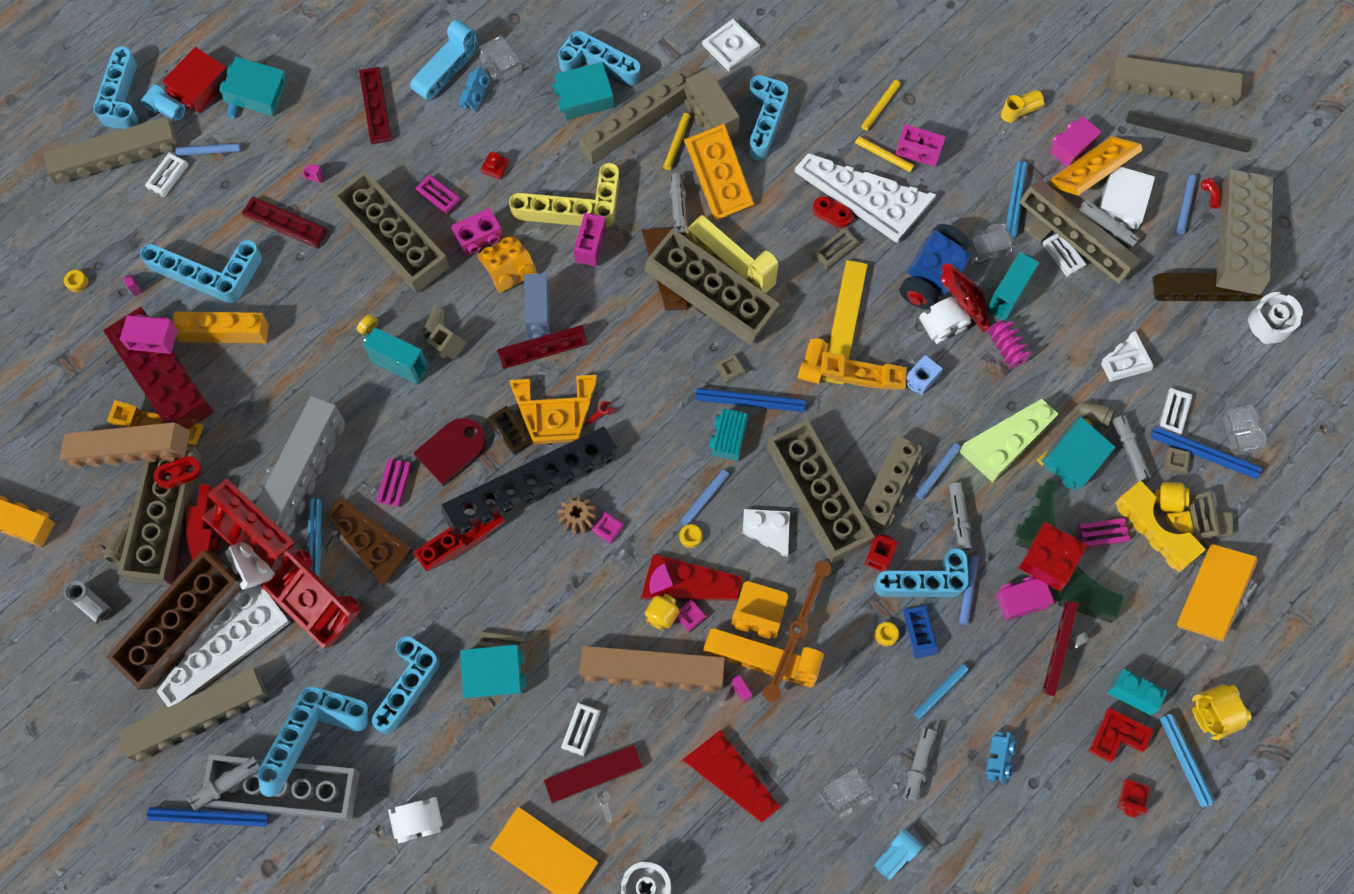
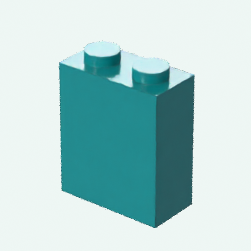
(253, 86)
(583, 91)
(1012, 286)
(395, 355)
(1077, 454)
(492, 672)

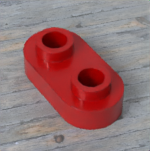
(831, 213)
(178, 472)

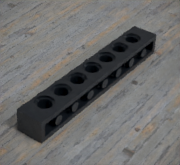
(596, 441)

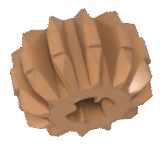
(568, 517)

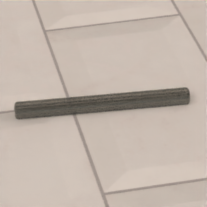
(1189, 131)

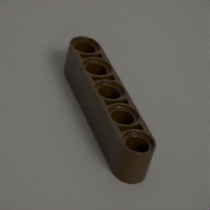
(1195, 288)

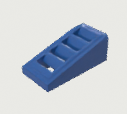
(923, 646)

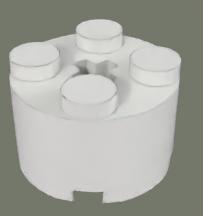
(1275, 317)
(945, 319)
(415, 818)
(647, 873)

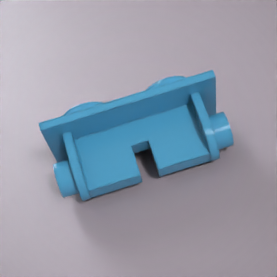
(477, 84)
(1004, 748)

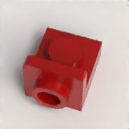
(1133, 798)

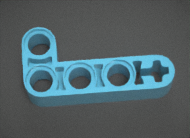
(447, 60)
(624, 70)
(111, 98)
(770, 102)
(920, 579)
(401, 687)

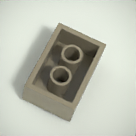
(710, 104)

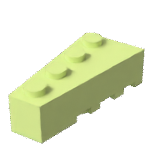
(1003, 443)

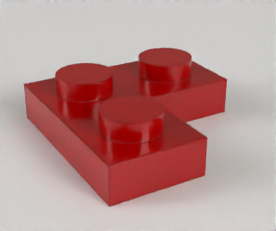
(1118, 729)

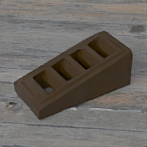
(505, 411)

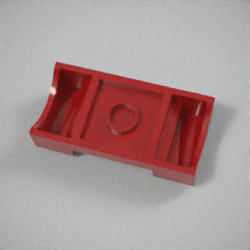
(310, 600)

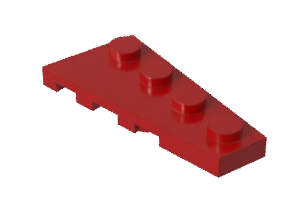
(967, 294)
(693, 581)
(725, 769)

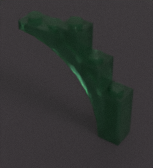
(1081, 589)

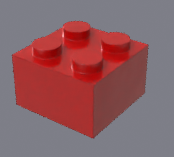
(1052, 556)

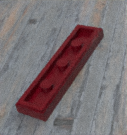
(375, 105)
(284, 222)
(542, 347)
(1060, 648)
(593, 774)

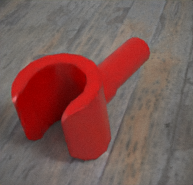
(601, 411)

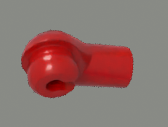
(1215, 191)

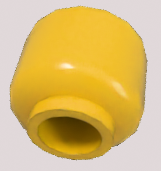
(1172, 496)
(661, 612)

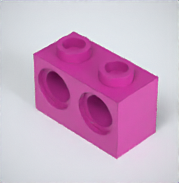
(920, 145)
(474, 227)
(590, 239)

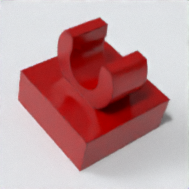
(495, 165)

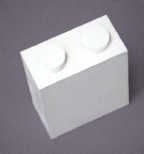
(1126, 196)

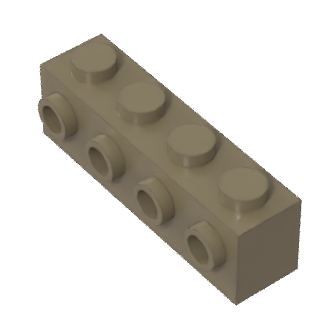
(890, 482)

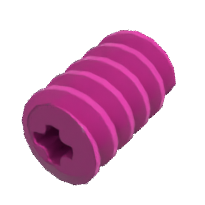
(1008, 343)

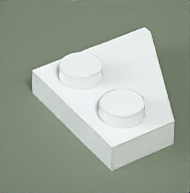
(1127, 359)
(768, 527)
(249, 565)

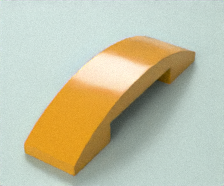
(863, 374)
(128, 415)

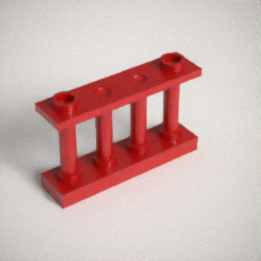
(242, 521)

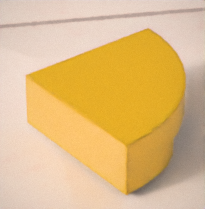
(1181, 522)

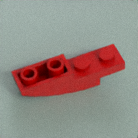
(198, 532)
(448, 547)

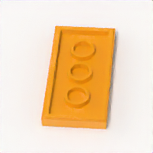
(1095, 165)
(719, 171)
(1217, 592)
(543, 854)

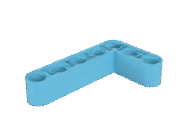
(202, 274)
(326, 708)

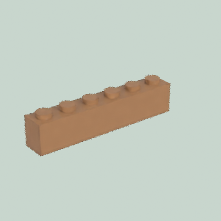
(124, 445)
(651, 668)

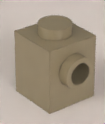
(446, 342)

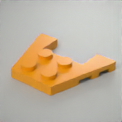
(554, 418)

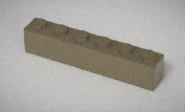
(1175, 81)
(633, 117)
(110, 150)
(1079, 231)
(192, 715)

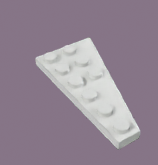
(871, 197)
(231, 636)

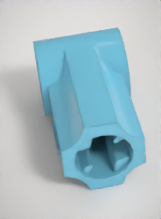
(158, 100)
(902, 849)

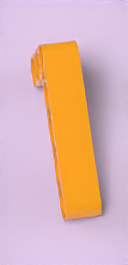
(764, 658)

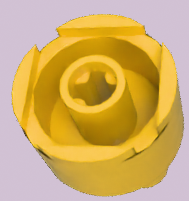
(1220, 711)

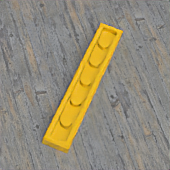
(846, 311)

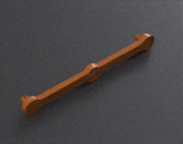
(772, 692)

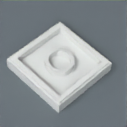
(731, 45)

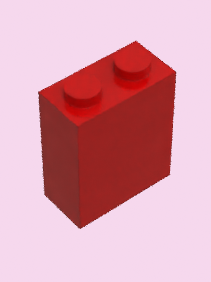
(195, 80)

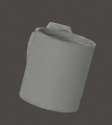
(88, 601)

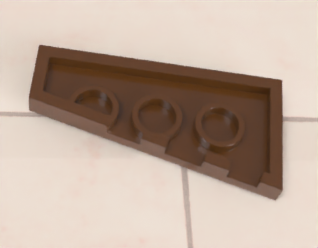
(670, 299)
(371, 542)

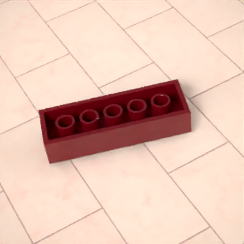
(162, 380)

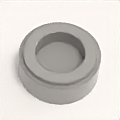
(1077, 641)

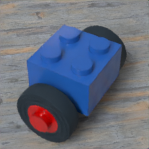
(942, 246)

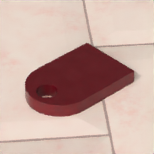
(450, 451)

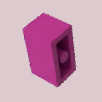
(1075, 141)
(149, 334)
(1024, 598)

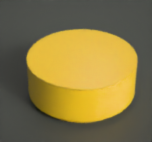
(75, 280)
(367, 324)
(690, 536)
(886, 634)

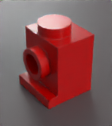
(877, 561)

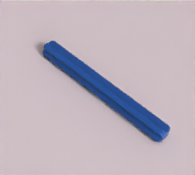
(750, 399)
(1206, 452)
(208, 816)

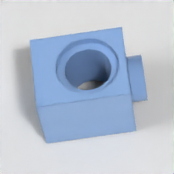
(929, 369)

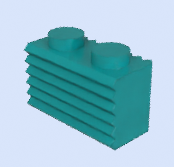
(729, 435)
(1137, 692)

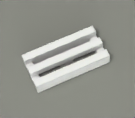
(169, 177)
(1056, 255)
(1171, 392)
(573, 748)

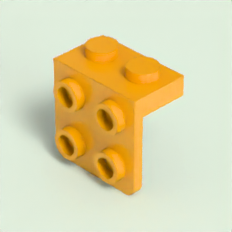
(507, 263)
(759, 609)

